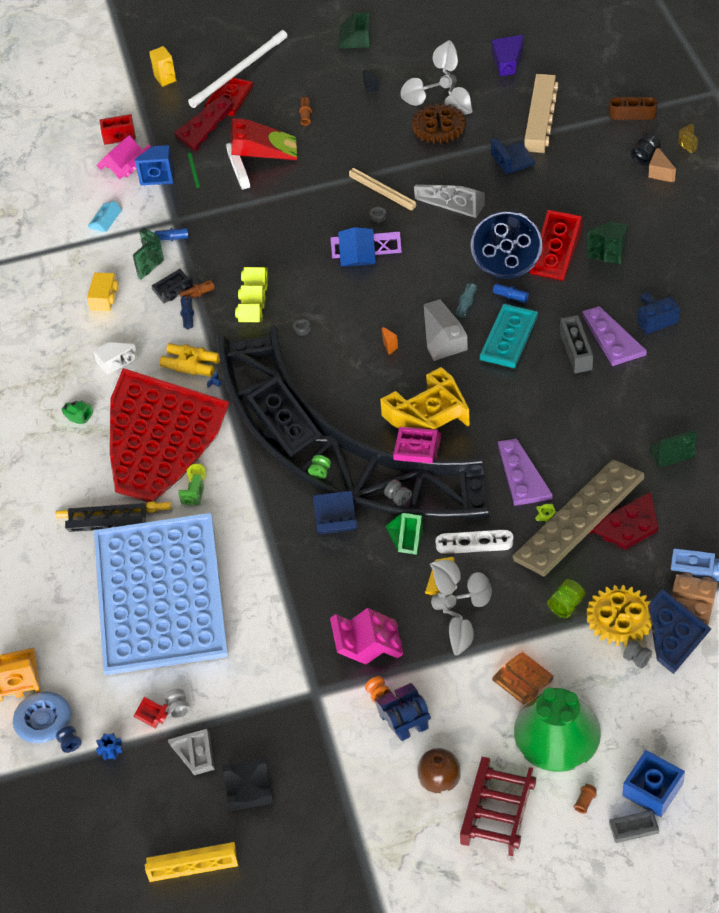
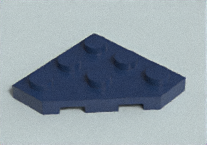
(674, 630)

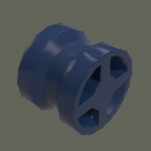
(68, 739)

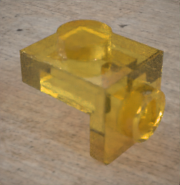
(687, 139)

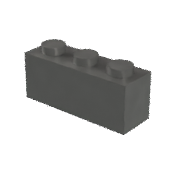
(576, 344)

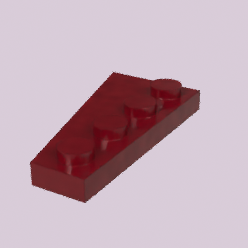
(199, 126)

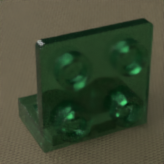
(149, 255)
(674, 449)

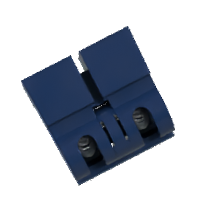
(404, 711)

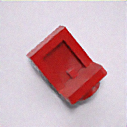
(151, 712)

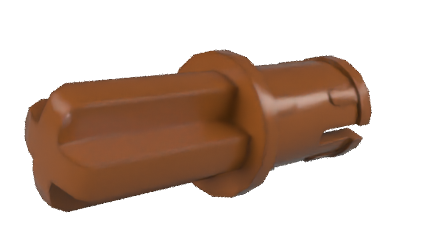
(305, 111)
(198, 290)

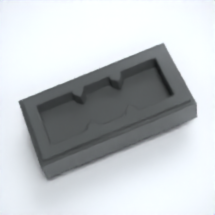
(634, 826)

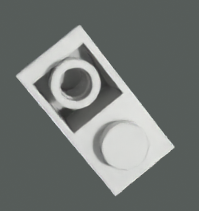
(114, 356)

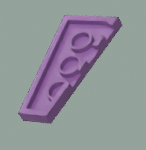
(612, 338)
(522, 477)

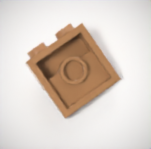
(695, 594)

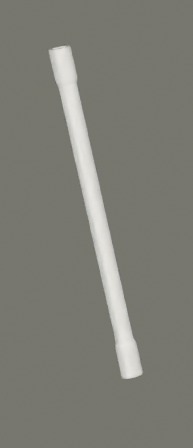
(200, 97)

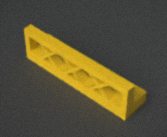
(191, 862)

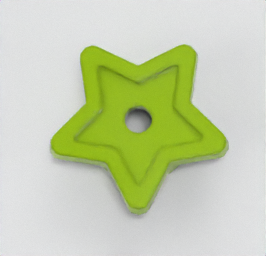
(542, 510)

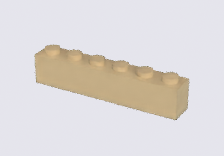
(540, 112)

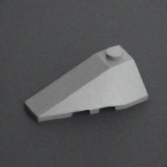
(454, 198)
(443, 331)

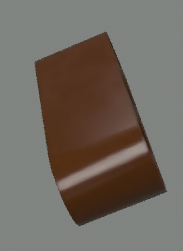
(632, 108)

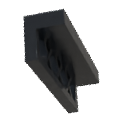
(89, 524)

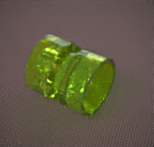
(566, 598)

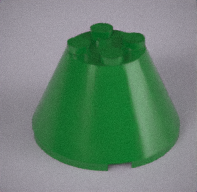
(557, 731)

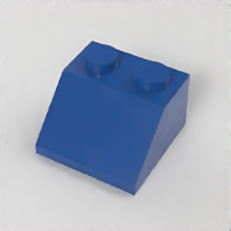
(155, 166)

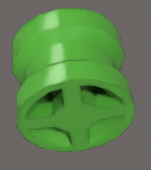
(319, 466)

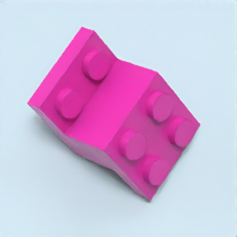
(122, 158)
(417, 445)
(366, 636)

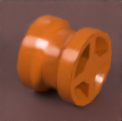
(377, 687)

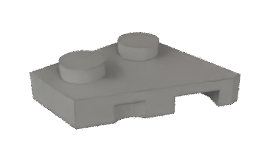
(195, 751)

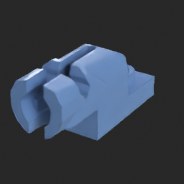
(695, 562)

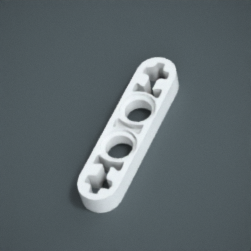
(238, 168)
(474, 538)

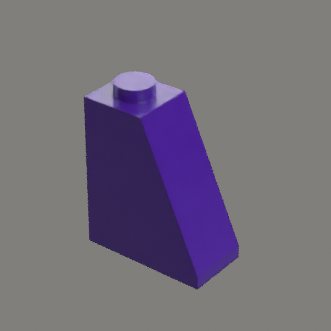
(507, 54)

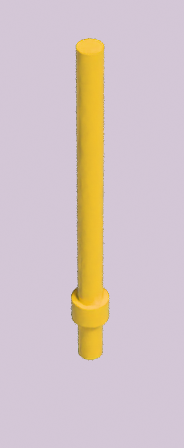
(151, 507)

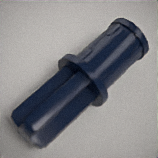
(187, 312)

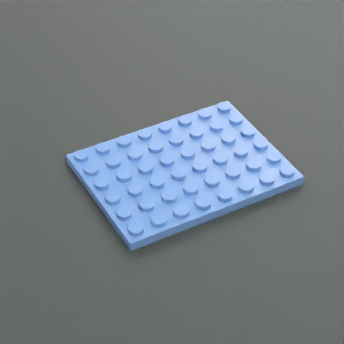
(159, 594)

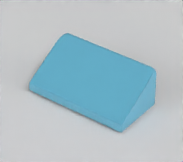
(105, 216)

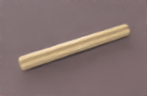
(382, 189)

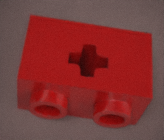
(117, 129)

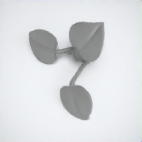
(443, 57)
(446, 577)

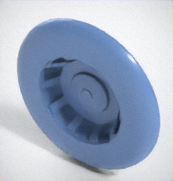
(43, 721)

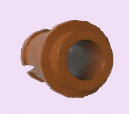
(587, 793)

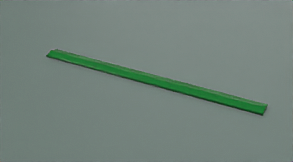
(193, 170)

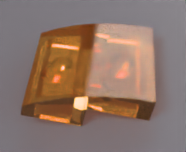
(522, 677)

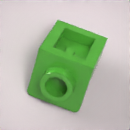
(194, 493)

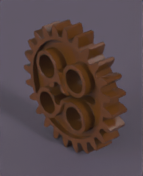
(451, 123)

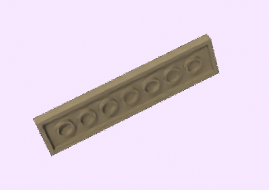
(578, 517)

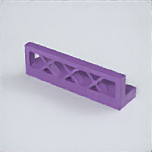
(391, 236)

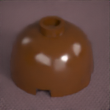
(438, 770)

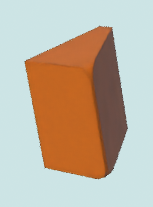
(390, 340)

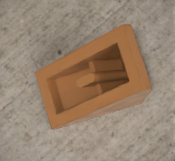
(661, 167)

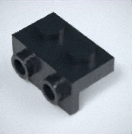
(171, 286)

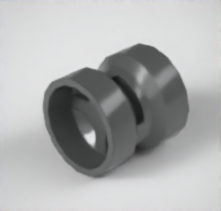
(397, 492)
(637, 653)

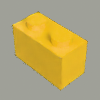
(162, 66)
(102, 291)

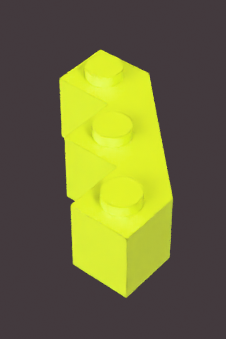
(252, 294)

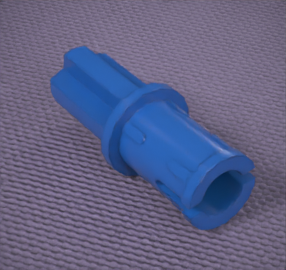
(173, 234)
(511, 293)

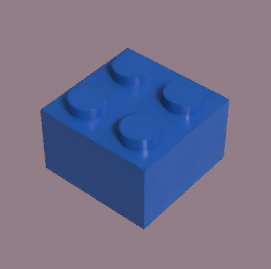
(653, 783)

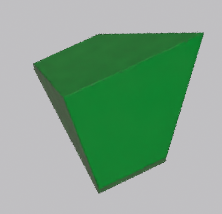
(406, 532)

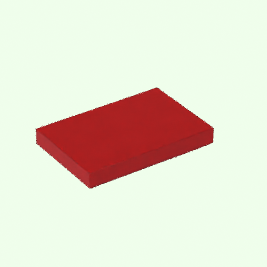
(235, 91)

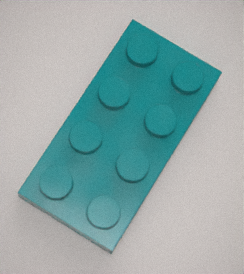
(509, 336)

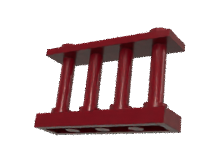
(476, 811)

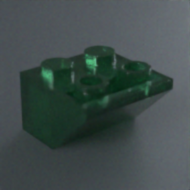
(355, 31)
(607, 242)

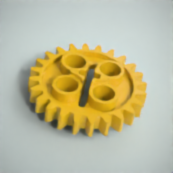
(606, 605)

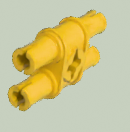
(189, 359)

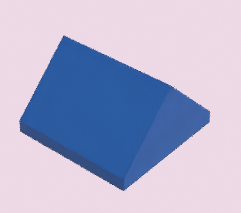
(356, 247)

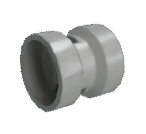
(176, 701)

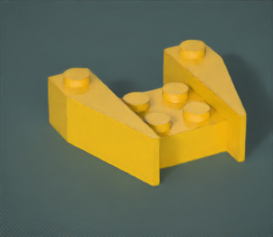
(430, 408)

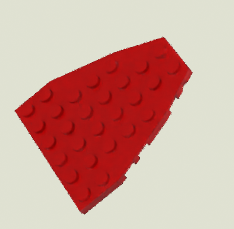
(158, 433)

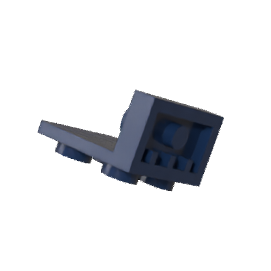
(511, 157)
(334, 512)

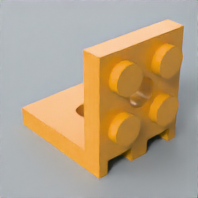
(18, 673)

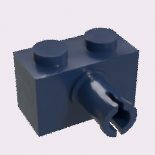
(657, 314)

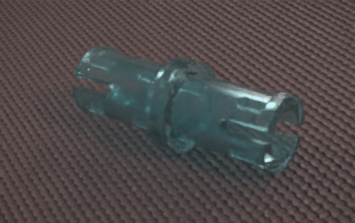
(466, 300)

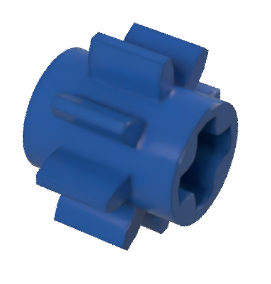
(109, 746)

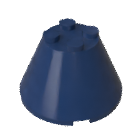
(506, 244)

